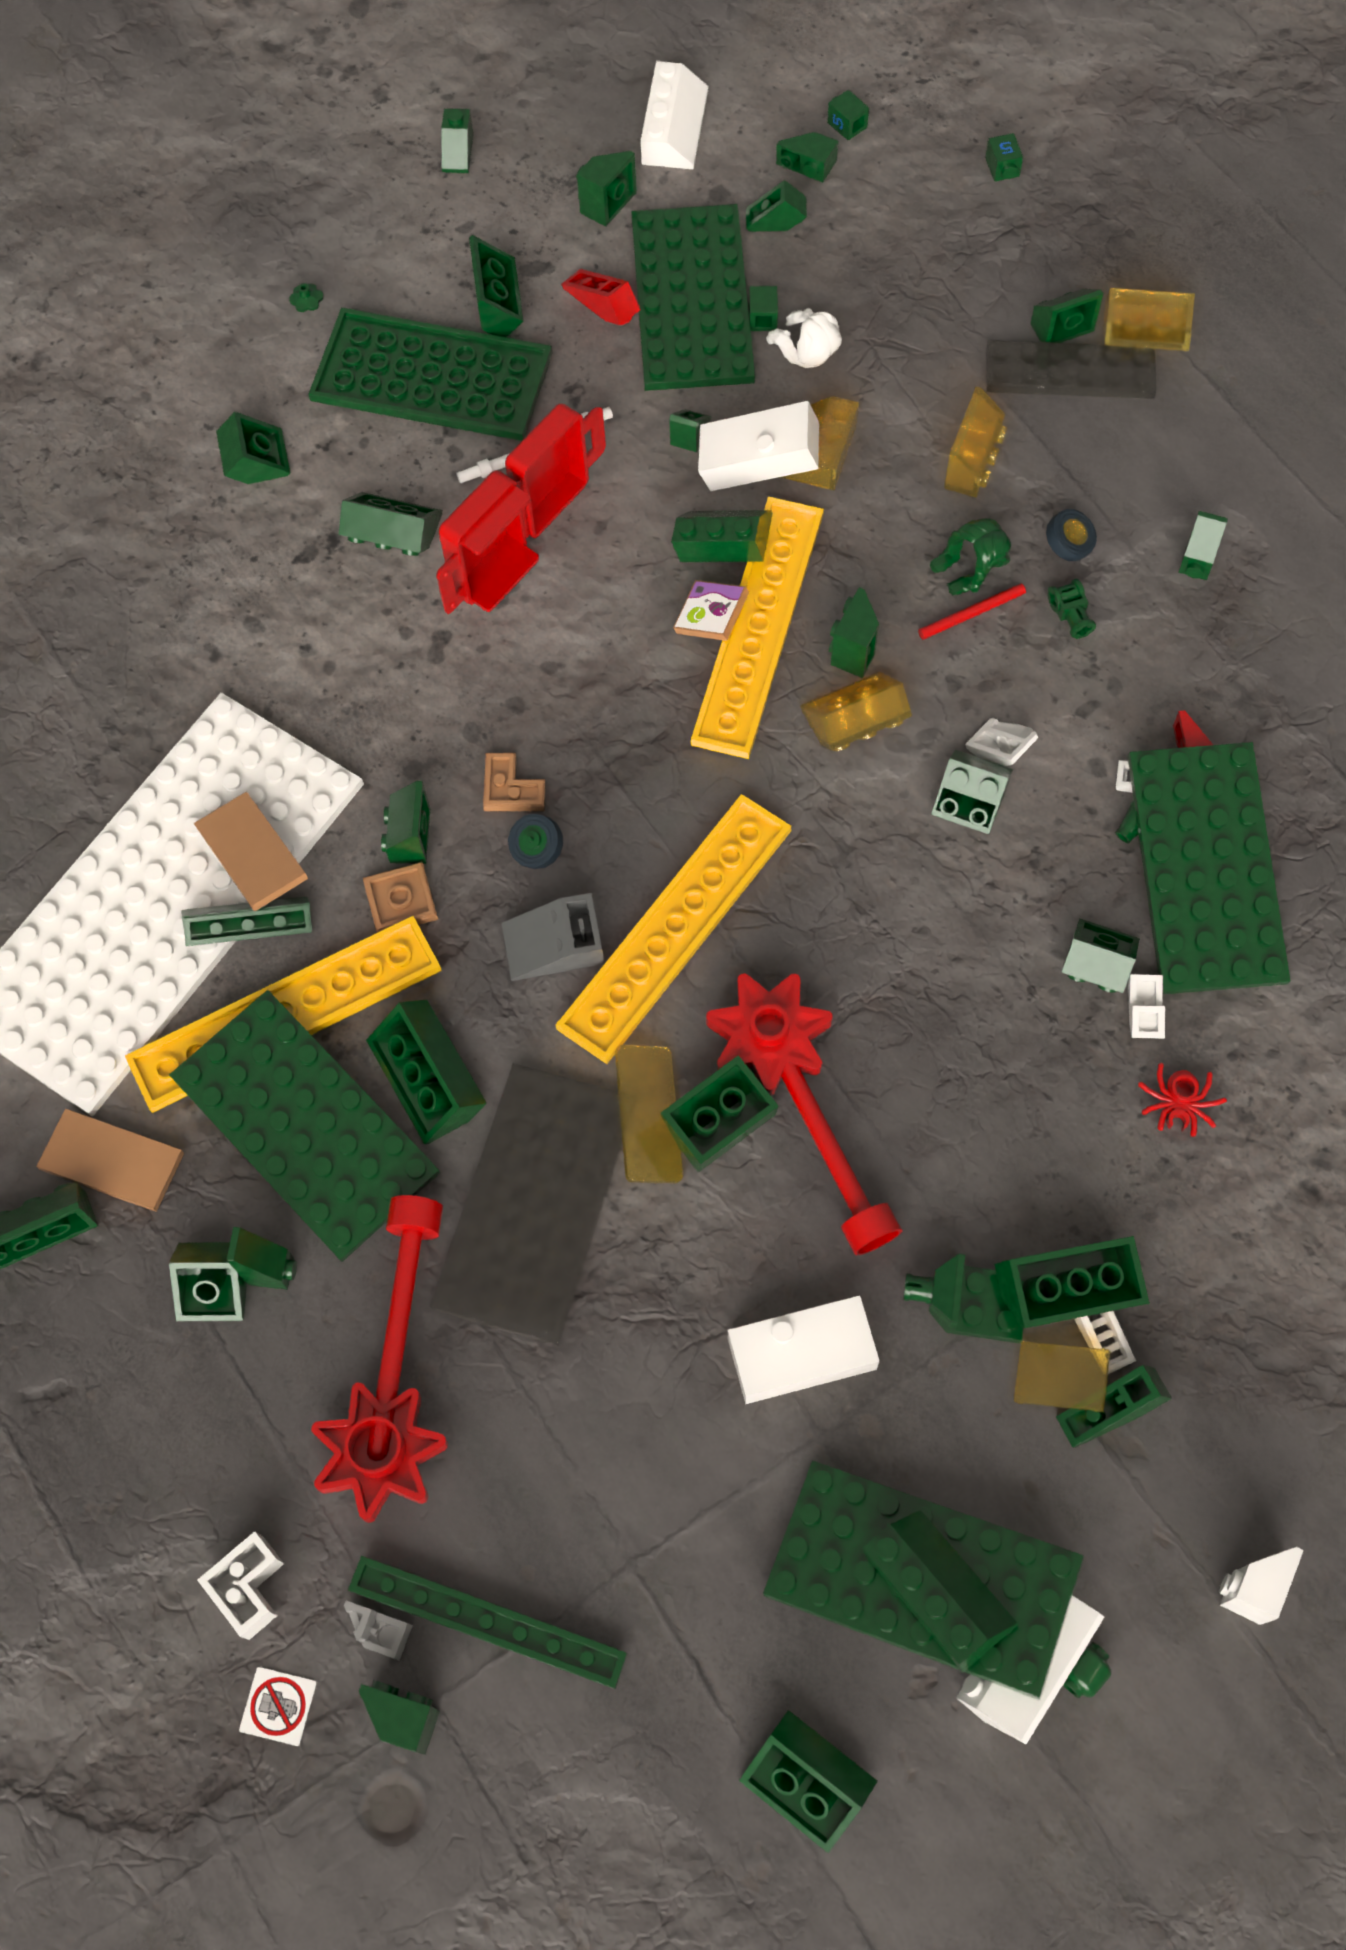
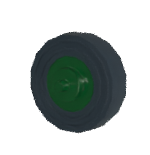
(535, 841)

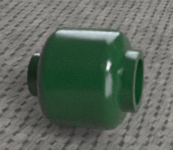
(1089, 1672)

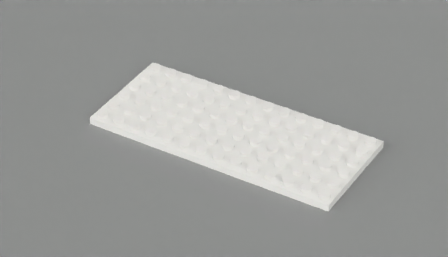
(106, 947)

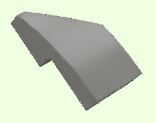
(378, 1631)

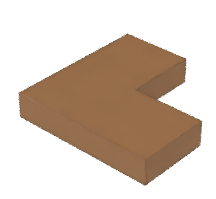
(506, 792)

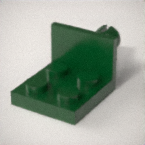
(965, 1301)

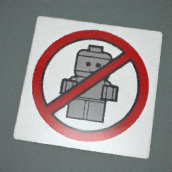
(278, 1706)

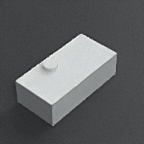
(759, 446)
(803, 1349)

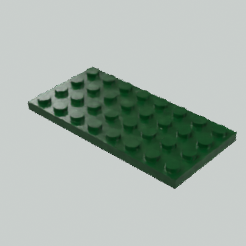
(692, 297)
(431, 374)
(1208, 868)
(304, 1124)
(829, 1576)

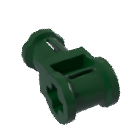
(1071, 605)

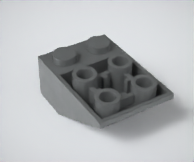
(553, 938)

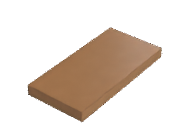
(250, 851)
(110, 1160)

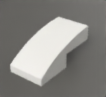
(1146, 1007)

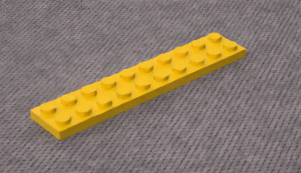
(752, 652)
(673, 929)
(313, 996)

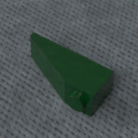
(260, 1260)
(1124, 1402)

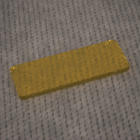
(645, 1091)

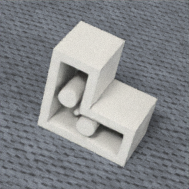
(235, 1581)

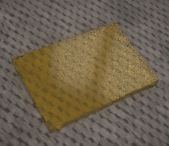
(1062, 1376)

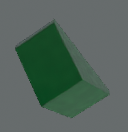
(686, 429)

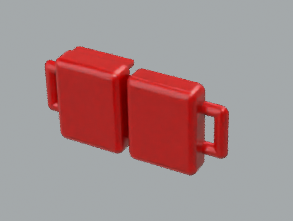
(489, 529)

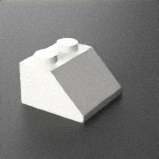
(1261, 1586)

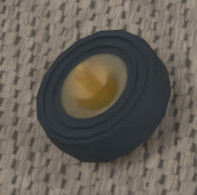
(1071, 535)

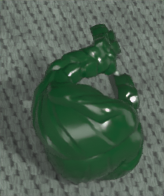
(991, 548)

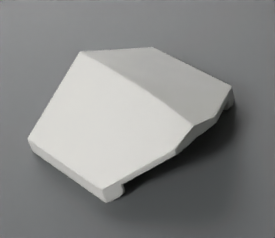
(1001, 741)

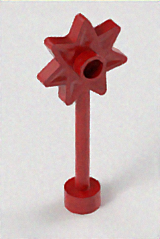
(774, 1039)
(379, 1442)

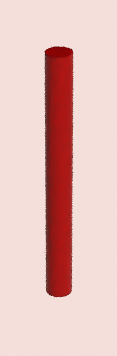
(971, 611)

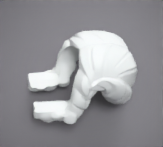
(817, 339)

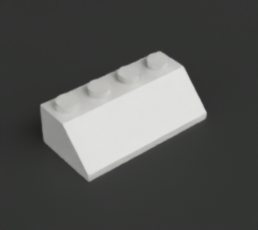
(673, 117)
(1018, 1713)

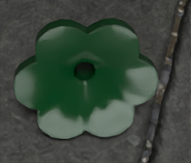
(306, 297)

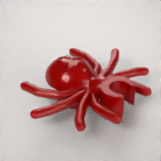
(1181, 1099)

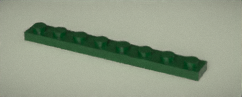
(488, 1622)

